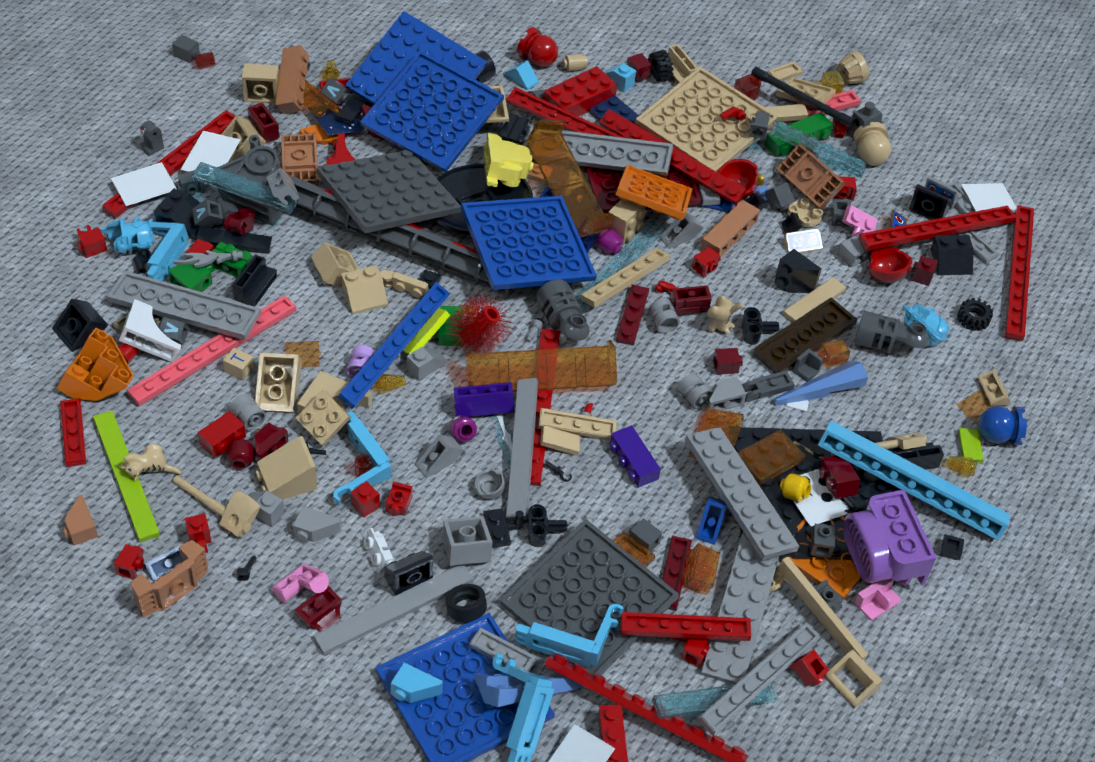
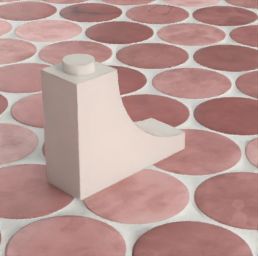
(144, 334)

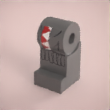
(152, 138)

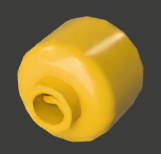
(795, 487)

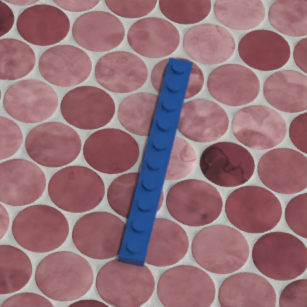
(393, 346)

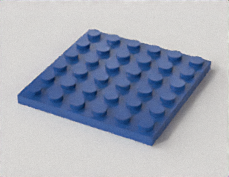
(397, 50)
(432, 110)
(527, 242)
(458, 721)

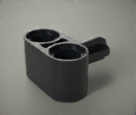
(754, 326)
(542, 525)

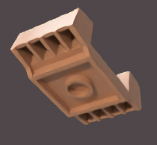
(300, 156)
(810, 176)
(174, 584)

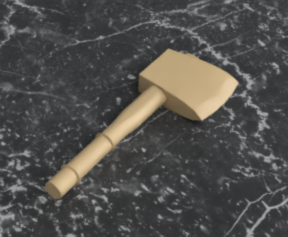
(903, 441)
(236, 516)

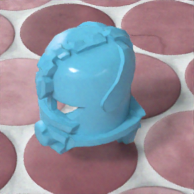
(129, 235)
(936, 326)

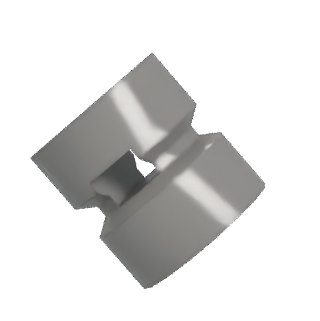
(664, 315)
(695, 390)
(247, 411)

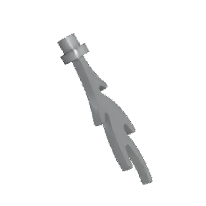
(203, 259)

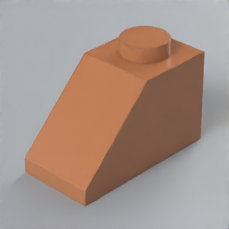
(79, 523)

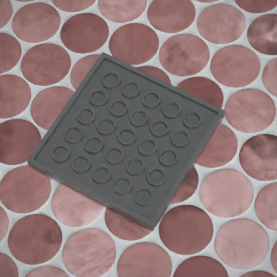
(388, 190)
(580, 582)

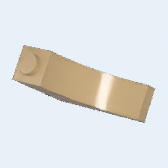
(333, 387)

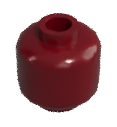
(240, 454)

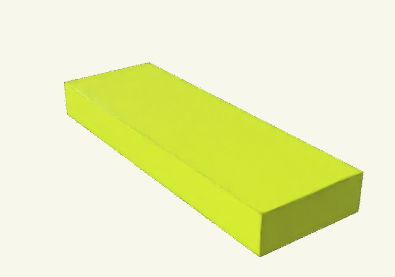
(427, 331)

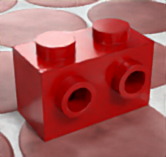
(220, 433)

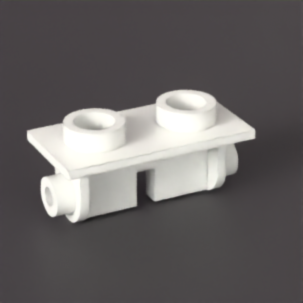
(376, 544)

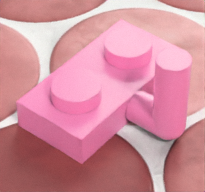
(859, 220)

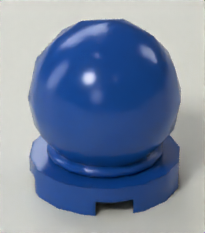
(1000, 425)

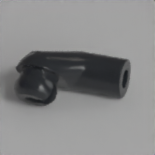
(140, 259)

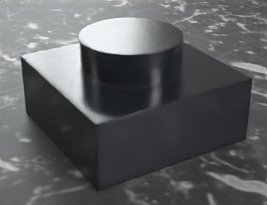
(756, 200)
(792, 223)
(430, 278)
(952, 547)

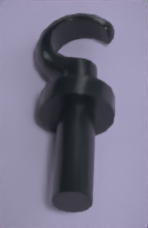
(557, 470)

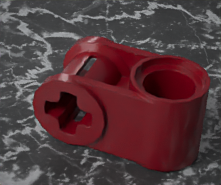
(240, 221)

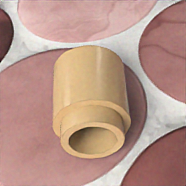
(575, 62)

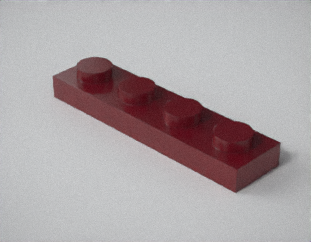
(632, 315)

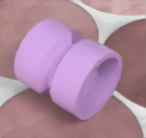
(358, 358)

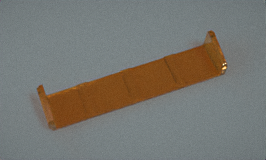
(566, 177)
(552, 367)

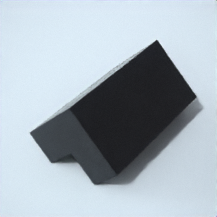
(253, 281)
(925, 456)

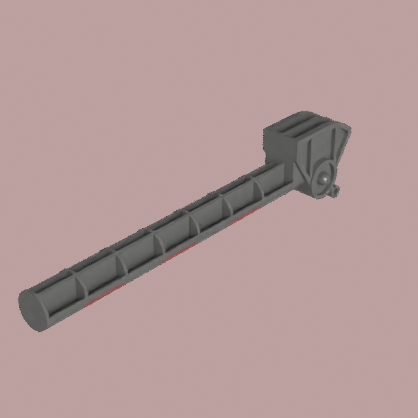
(317, 201)

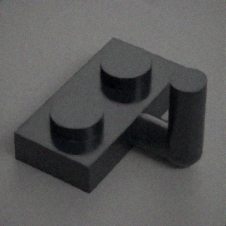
(499, 528)

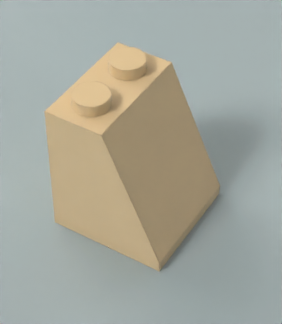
(288, 470)

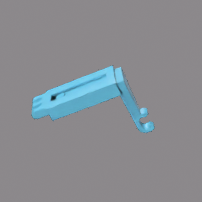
(169, 249)
(365, 445)
(574, 648)
(530, 712)

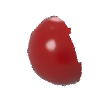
(742, 173)
(889, 264)

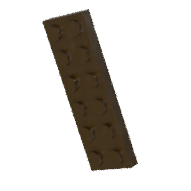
(806, 333)

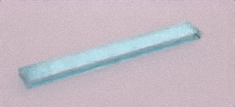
(626, 256)

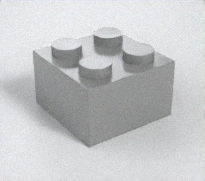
(466, 540)

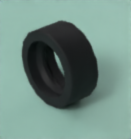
(466, 592)

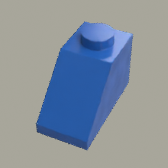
(712, 520)

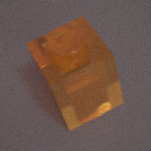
(834, 353)

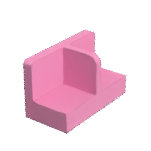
(877, 599)

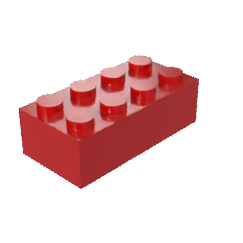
(582, 91)

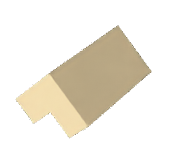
(682, 64)

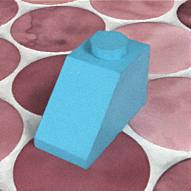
(622, 75)
(415, 685)

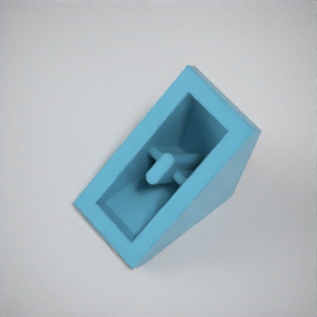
(522, 75)

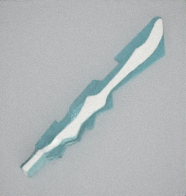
(504, 436)

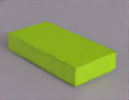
(970, 444)

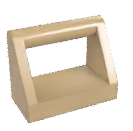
(861, 671)

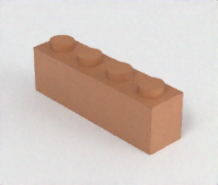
(292, 79)
(730, 228)

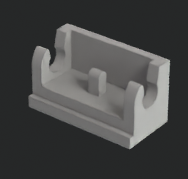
(282, 185)

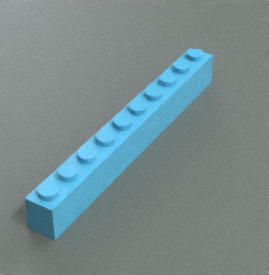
(914, 480)

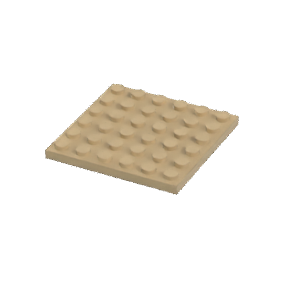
(692, 119)

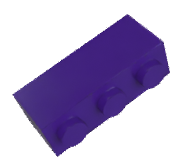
(484, 399)
(634, 456)

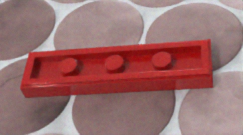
(73, 432)

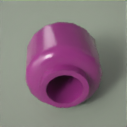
(610, 242)
(462, 428)

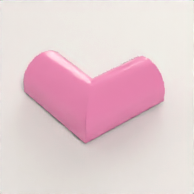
(301, 578)

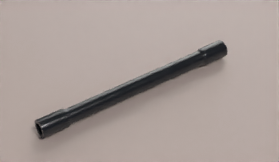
(839, 116)

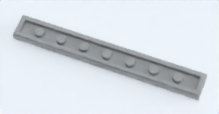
(522, 448)
(391, 609)
(758, 679)

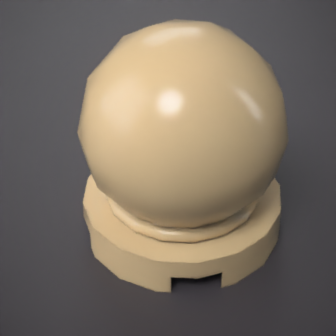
(873, 143)

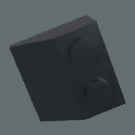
(929, 203)
(953, 254)
(797, 273)
(78, 323)
(409, 571)

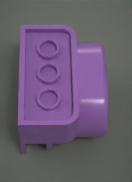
(889, 540)

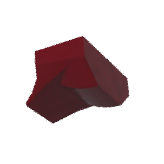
(269, 440)
(320, 610)

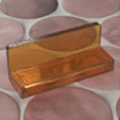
(317, 101)

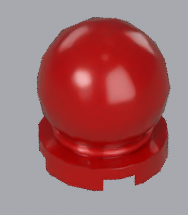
(538, 48)

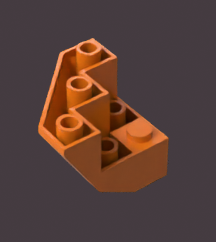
(96, 370)

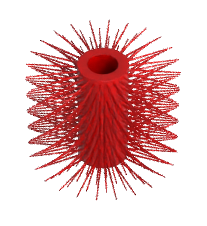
(479, 325)

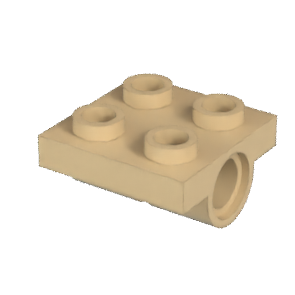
(323, 417)

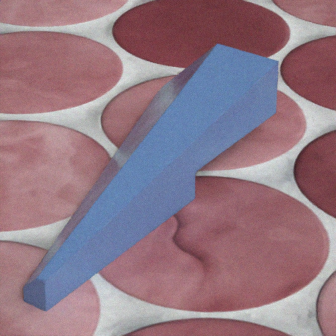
(843, 377)
(506, 689)

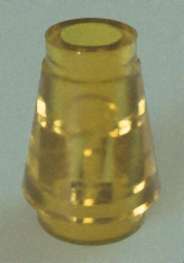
(331, 70)
(390, 382)
(964, 465)

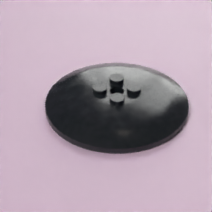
(470, 185)

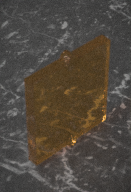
(307, 351)
(975, 405)

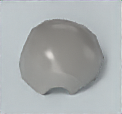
(491, 482)

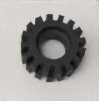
(661, 65)
(972, 321)

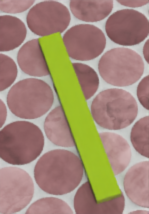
(131, 490)

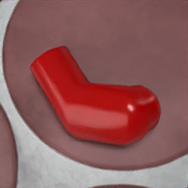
(733, 112)
(662, 285)

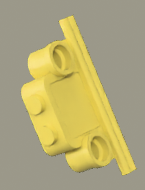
(505, 161)

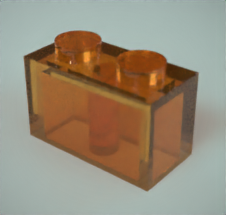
(700, 569)

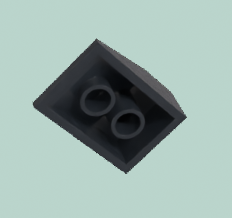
(178, 209)

